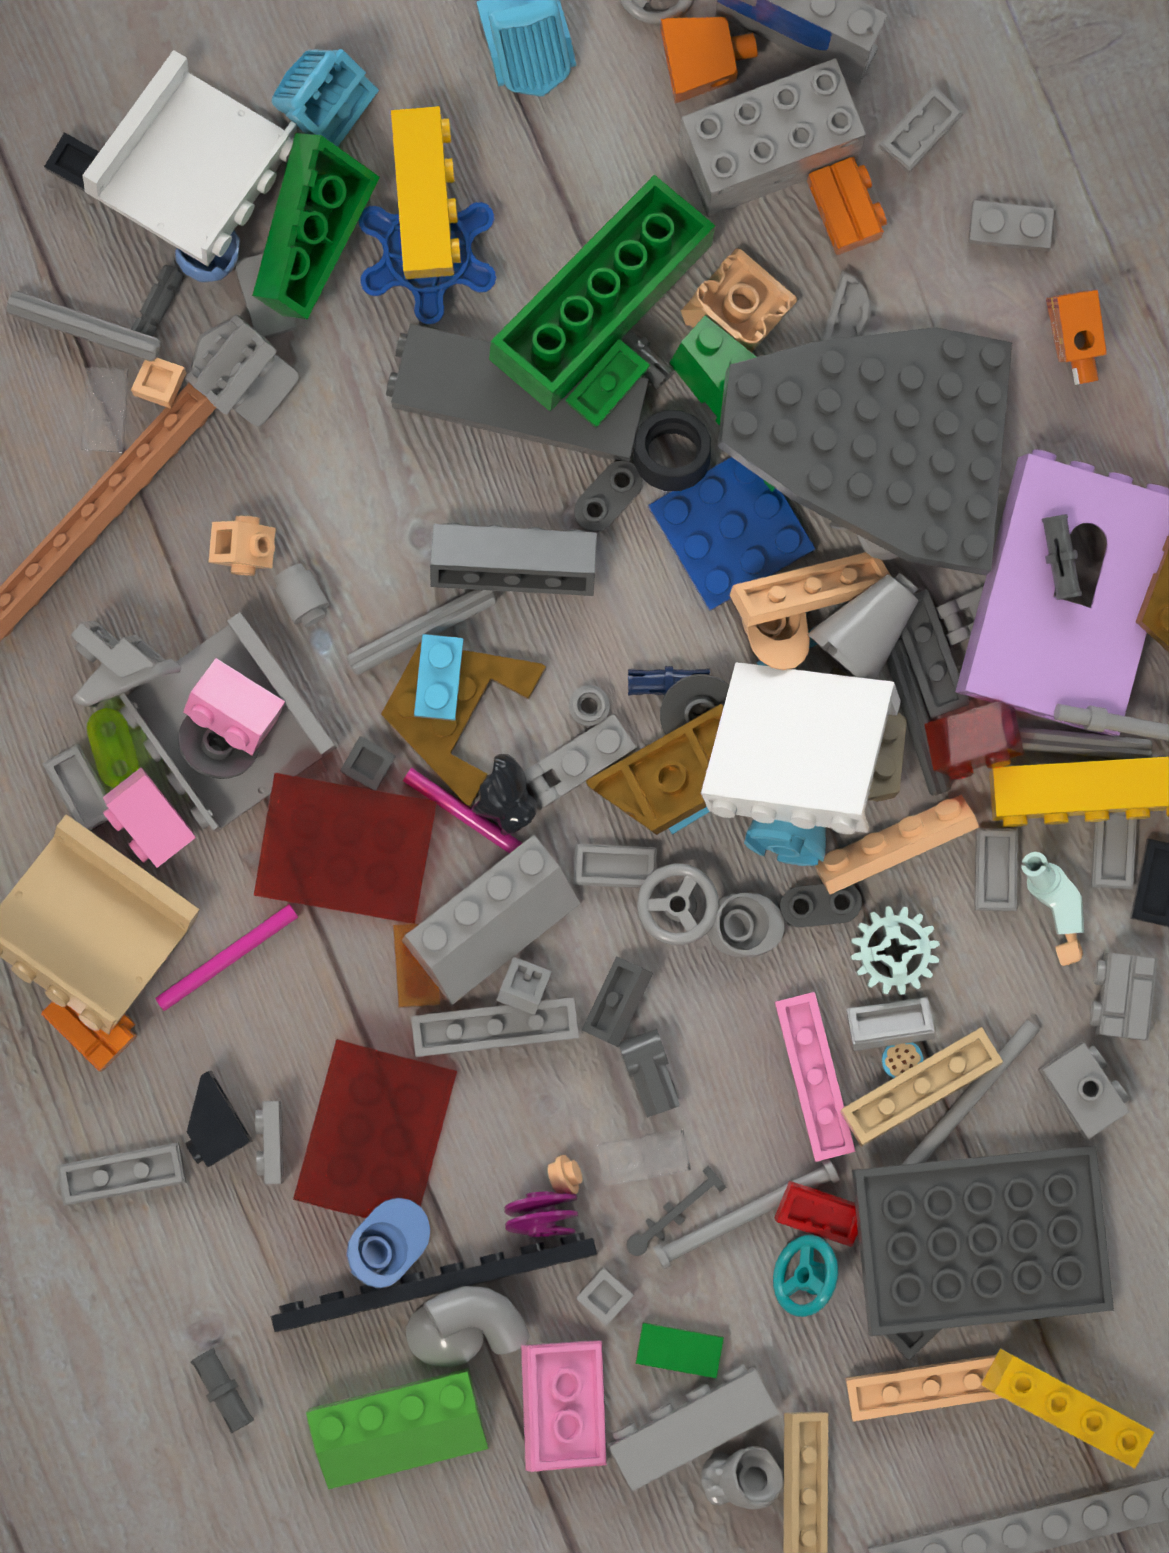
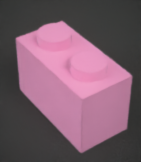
(233, 707)
(148, 818)

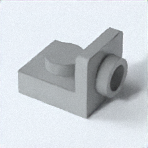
(524, 985)

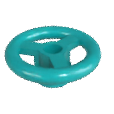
(809, 1276)

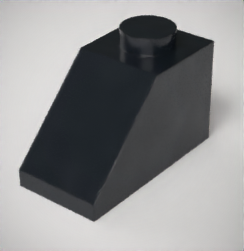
(214, 1124)

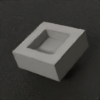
(604, 1296)

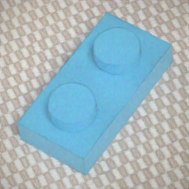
(438, 677)

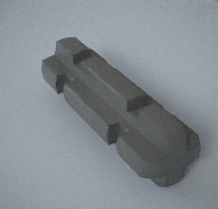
(158, 300)

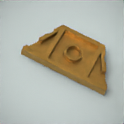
(665, 778)

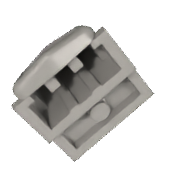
(240, 371)
(123, 667)

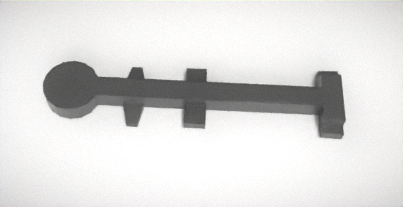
(638, 1244)

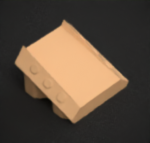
(740, 300)

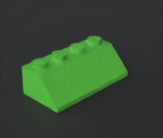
(397, 1428)

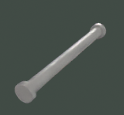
(741, 1216)

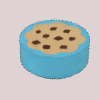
(900, 1058)

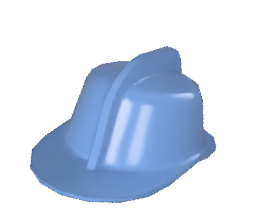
(388, 1242)

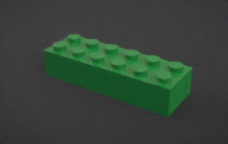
(601, 292)

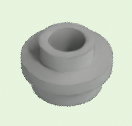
(598, 696)

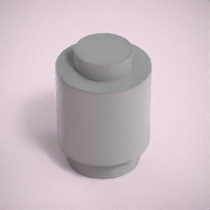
(301, 595)

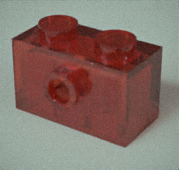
(974, 740)

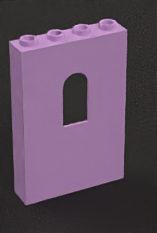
(1050, 650)

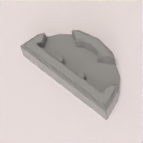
(849, 309)

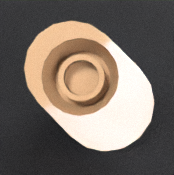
(780, 642)

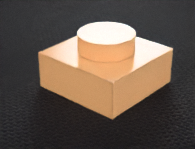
(159, 382)

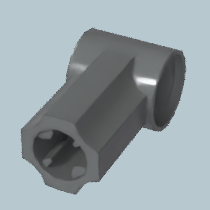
(647, 1065)

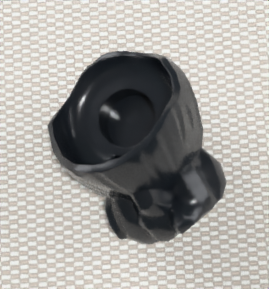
(505, 796)

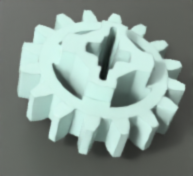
(897, 970)

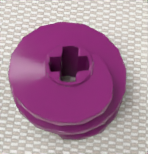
(538, 1216)

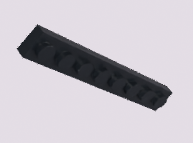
(417, 1286)

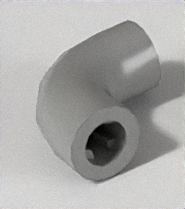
(479, 1309)

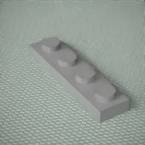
(493, 1027)

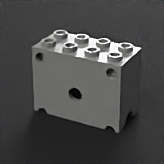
(771, 137)

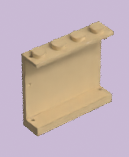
(90, 925)

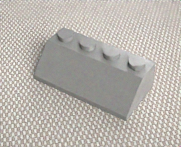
(492, 919)

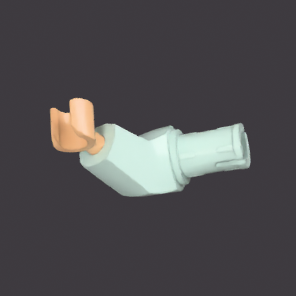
(1056, 891)

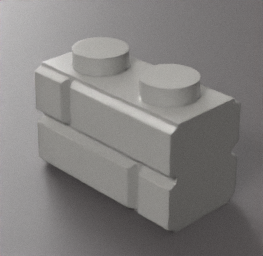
(1124, 996)

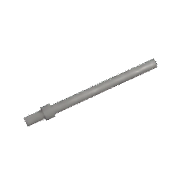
(1098, 719)
(971, 1096)

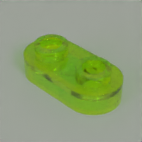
(112, 749)

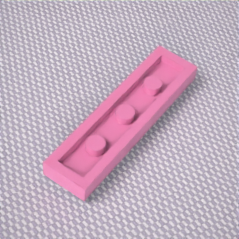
(814, 1076)

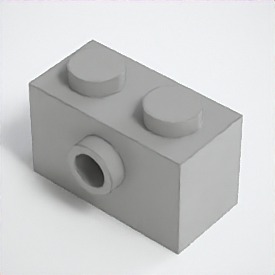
(1085, 1090)

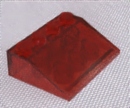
(344, 848)
(373, 1130)

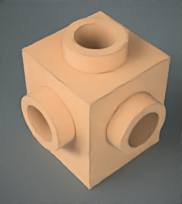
(242, 545)

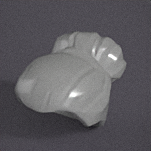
(744, 1478)

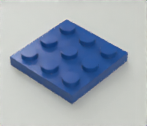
(730, 530)

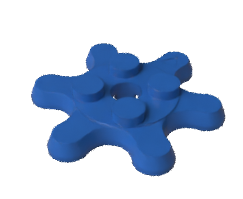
(427, 291)

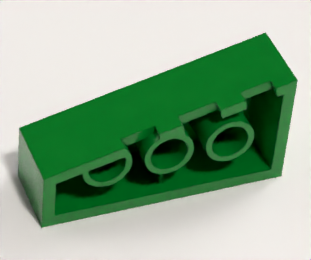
(311, 224)
(703, 363)

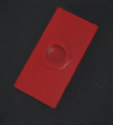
(818, 1214)

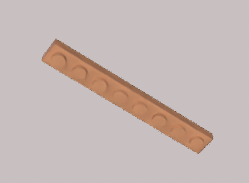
(101, 505)

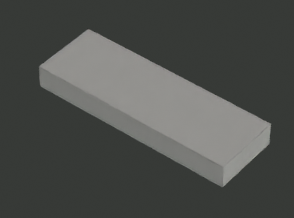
(121, 1174)

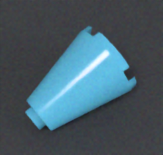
(790, 842)

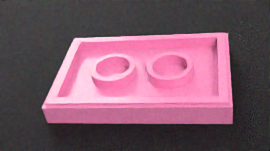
(563, 1405)

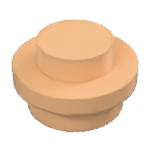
(565, 1175)

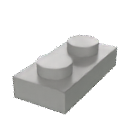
(1011, 225)
(270, 1161)

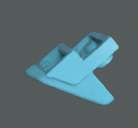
(527, 43)
(324, 93)

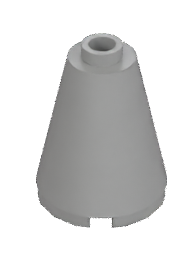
(868, 626)

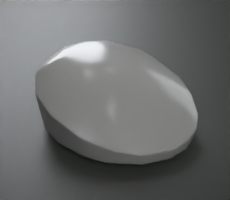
(746, 925)
(431, 1349)

